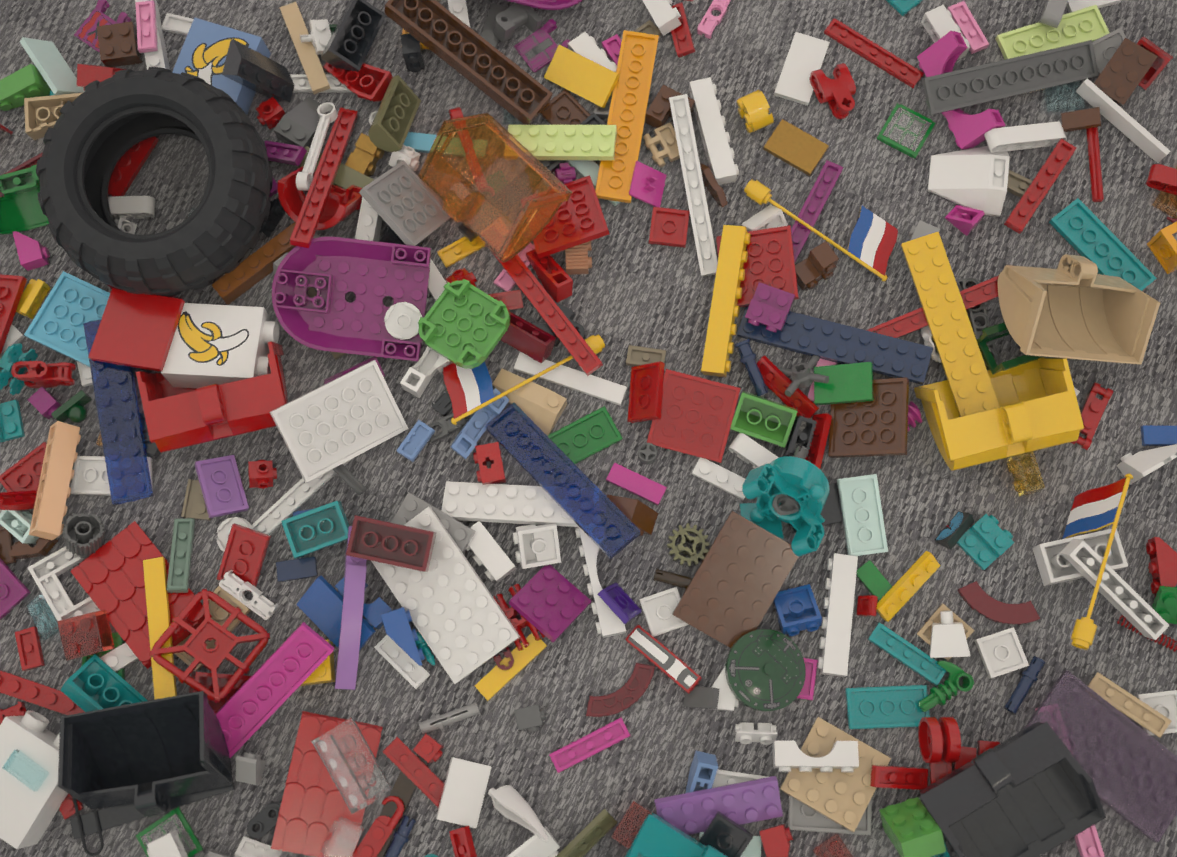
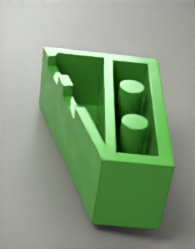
(20, 85)

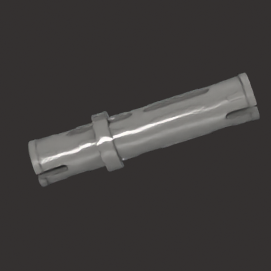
(470, 710)

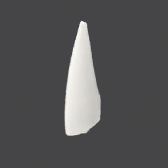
(515, 808)

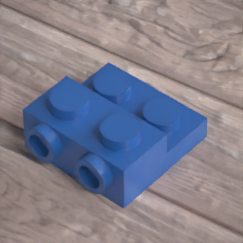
(797, 610)

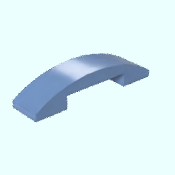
(475, 426)

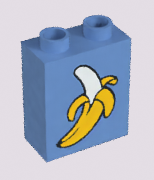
(206, 53)

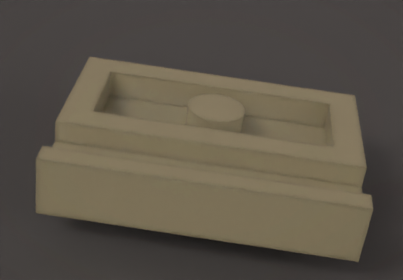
(194, 502)

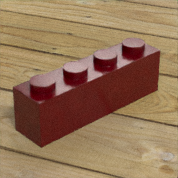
(528, 338)

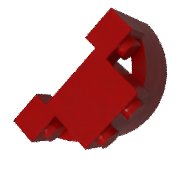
(338, 205)

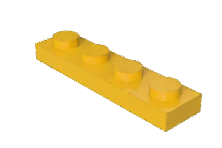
(907, 586)

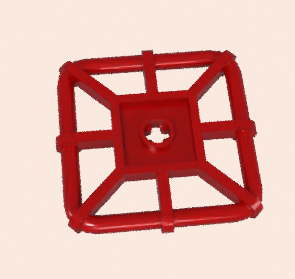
(197, 647)

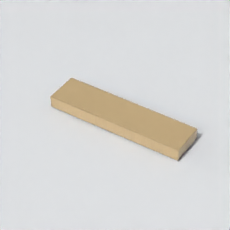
(1130, 705)

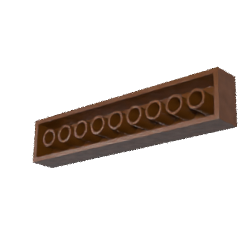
(471, 56)

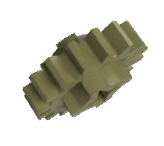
(677, 550)

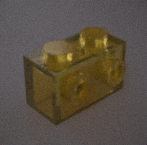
(1025, 473)

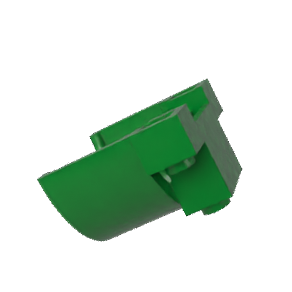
(20, 204)

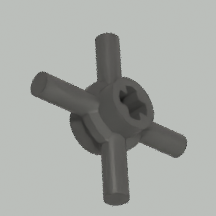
(803, 375)

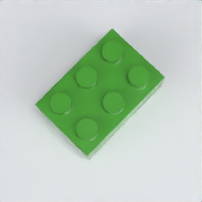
(912, 829)

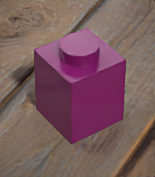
(44, 402)

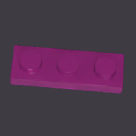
(285, 153)

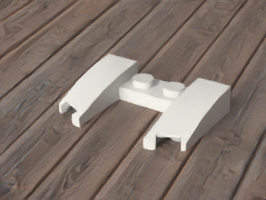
(46, 577)

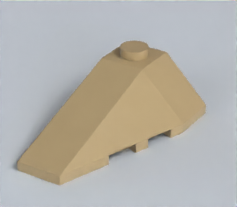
(536, 401)

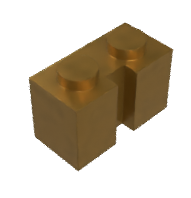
(364, 156)

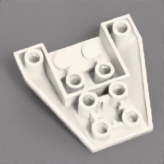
(971, 178)

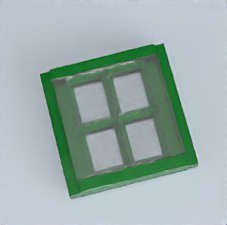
(906, 130)
(166, 824)

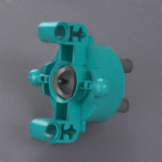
(792, 493)

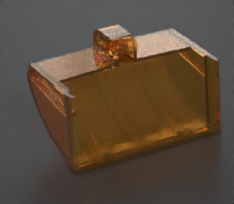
(491, 184)

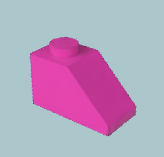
(30, 252)

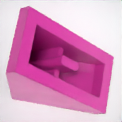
(964, 218)

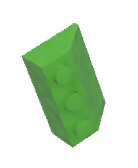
(763, 419)

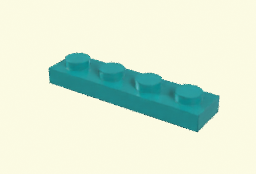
(907, 653)

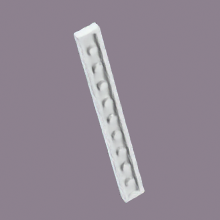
(694, 185)

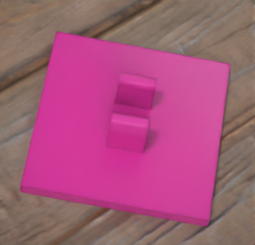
(647, 184)

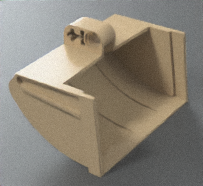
(1076, 312)

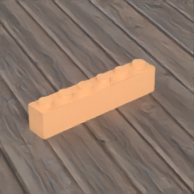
(55, 480)

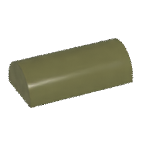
(394, 116)

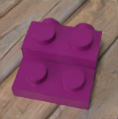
(769, 307)

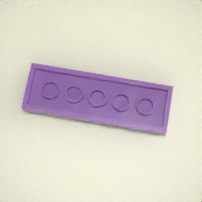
(739, 802)

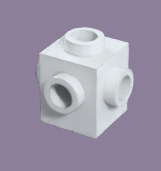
(407, 154)

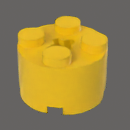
(755, 111)

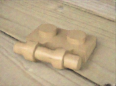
(667, 138)

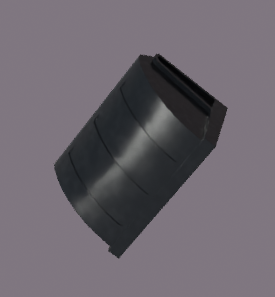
(143, 753)
(1015, 798)

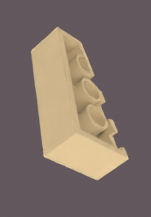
(43, 113)

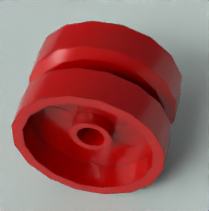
(939, 739)

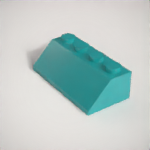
(99, 687)

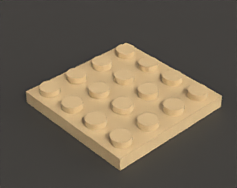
(836, 793)

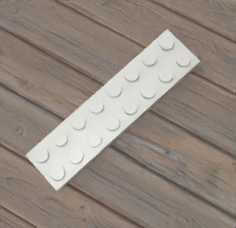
(502, 504)

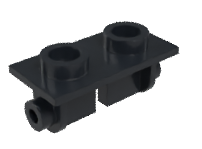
(275, 215)

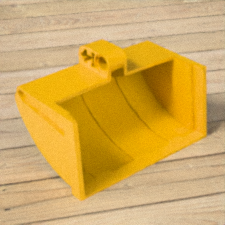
(1034, 414)

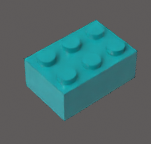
(316, 529)

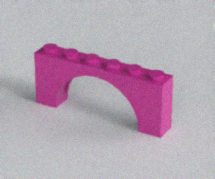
(967, 128)

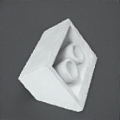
(537, 847)

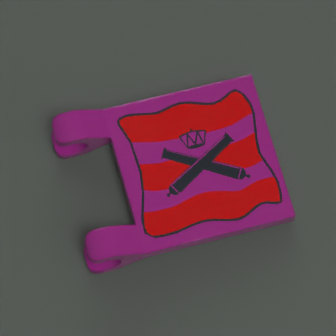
(88, 30)

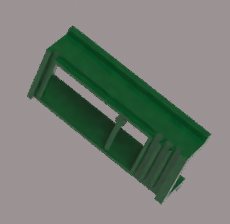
(993, 333)

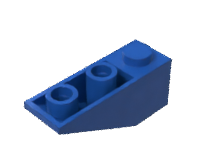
(398, 629)

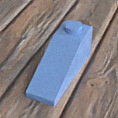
(702, 772)

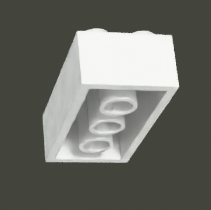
(1057, 569)

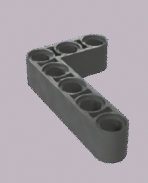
(980, 315)

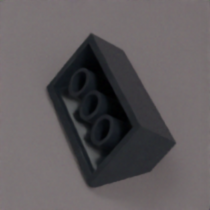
(353, 35)
(257, 72)

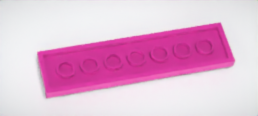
(271, 685)

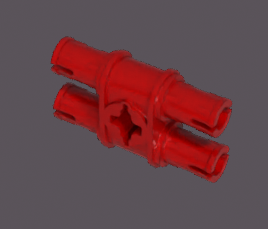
(517, 624)

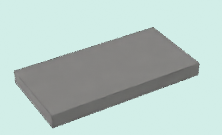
(806, 819)

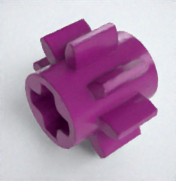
(565, 173)

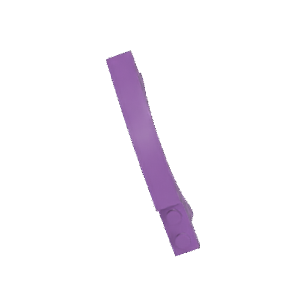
(351, 621)

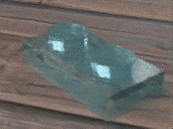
(43, 617)

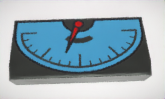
(955, 529)

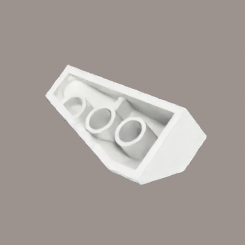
(1146, 461)

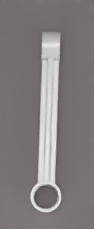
(304, 178)

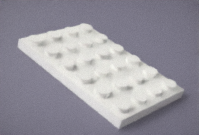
(339, 420)

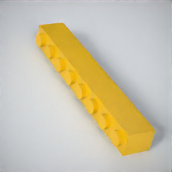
(725, 300)

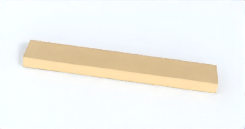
(305, 50)

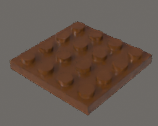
(872, 426)

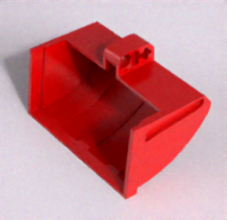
(212, 412)

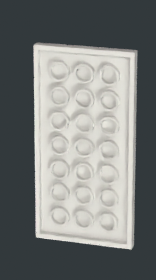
(450, 604)

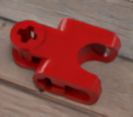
(835, 91)
(45, 374)

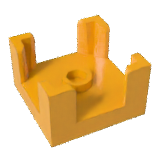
(1165, 248)

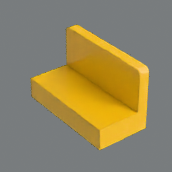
(32, 298)

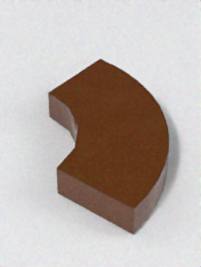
(714, 188)

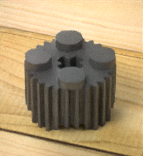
(83, 534)

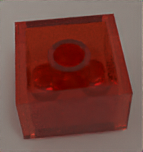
(86, 634)

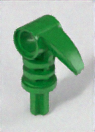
(950, 686)

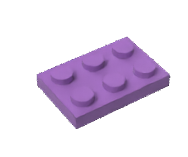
(221, 486)

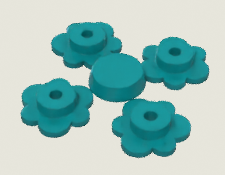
(13, 355)

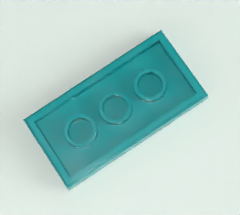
(885, 706)

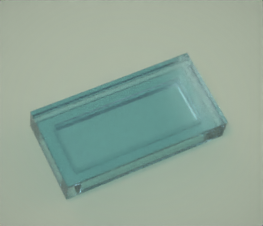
(26, 770)

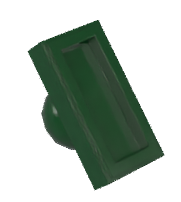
(73, 408)

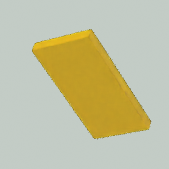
(581, 76)

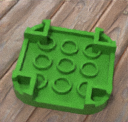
(464, 324)

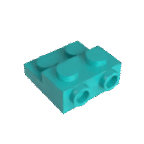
(10, 421)
(985, 541)

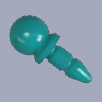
(421, 643)

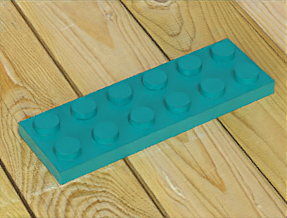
(1100, 245)

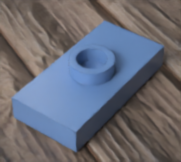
(415, 441)

